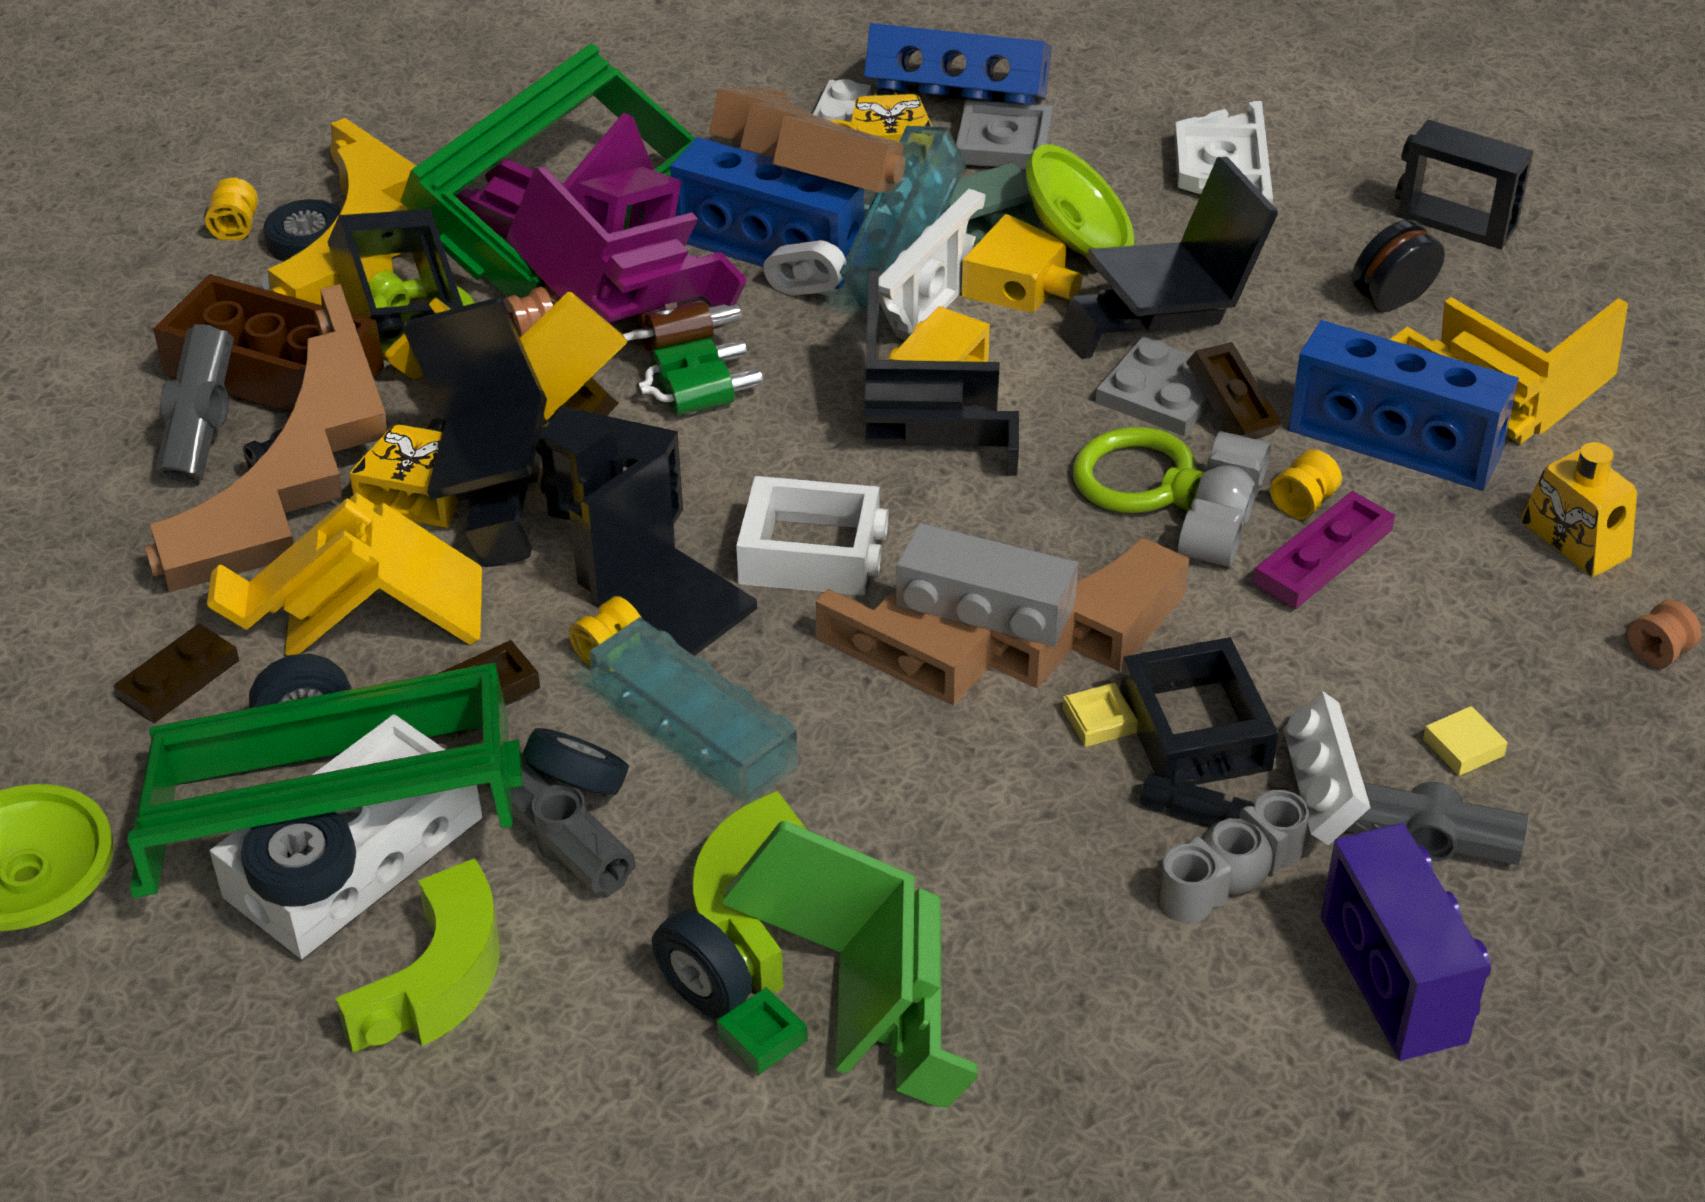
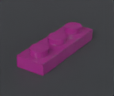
(1323, 549)

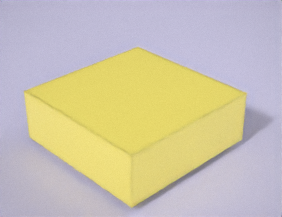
(1099, 714)
(1465, 741)

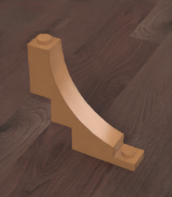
(804, 142)
(248, 521)
(945, 657)

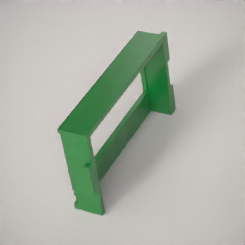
(507, 130)
(313, 730)

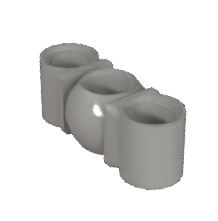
(1224, 499)
(1233, 856)

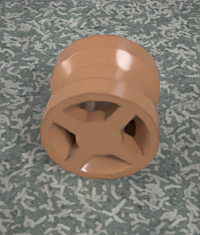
(528, 309)
(1664, 633)

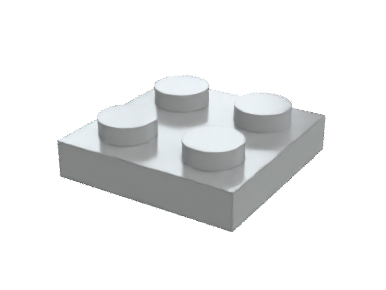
(1002, 132)
(1155, 387)

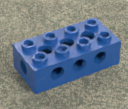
(892, 46)
(755, 206)
(1402, 404)

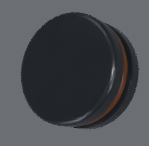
(1398, 265)

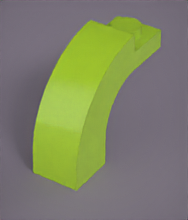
(718, 864)
(446, 979)

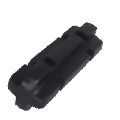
(1190, 801)

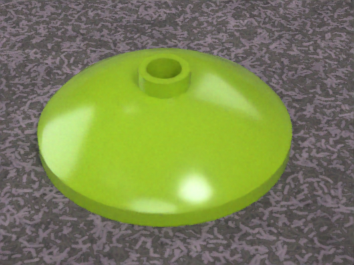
(1075, 201)
(50, 852)

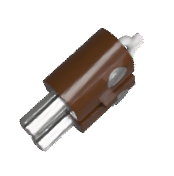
(680, 323)

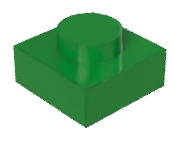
(762, 1030)

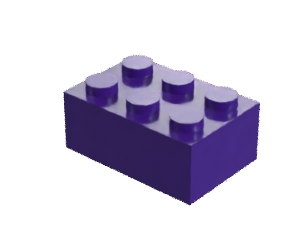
(1404, 941)

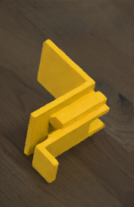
(562, 347)
(1547, 382)
(344, 564)

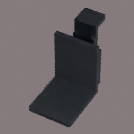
(1183, 280)
(932, 399)
(491, 421)
(628, 541)

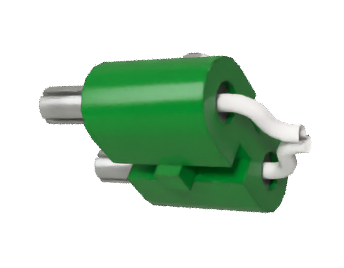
(697, 376)

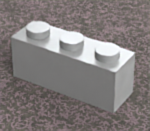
(986, 584)

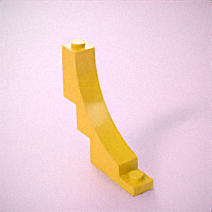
(372, 182)

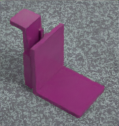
(614, 153)
(615, 271)

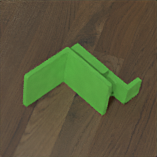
(885, 947)

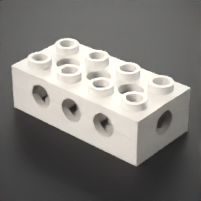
(388, 838)

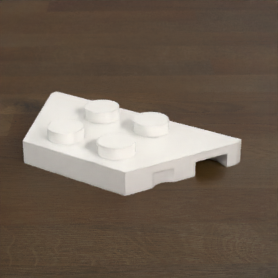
(1217, 135)
(930, 268)

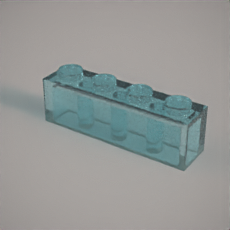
(902, 214)
(695, 710)

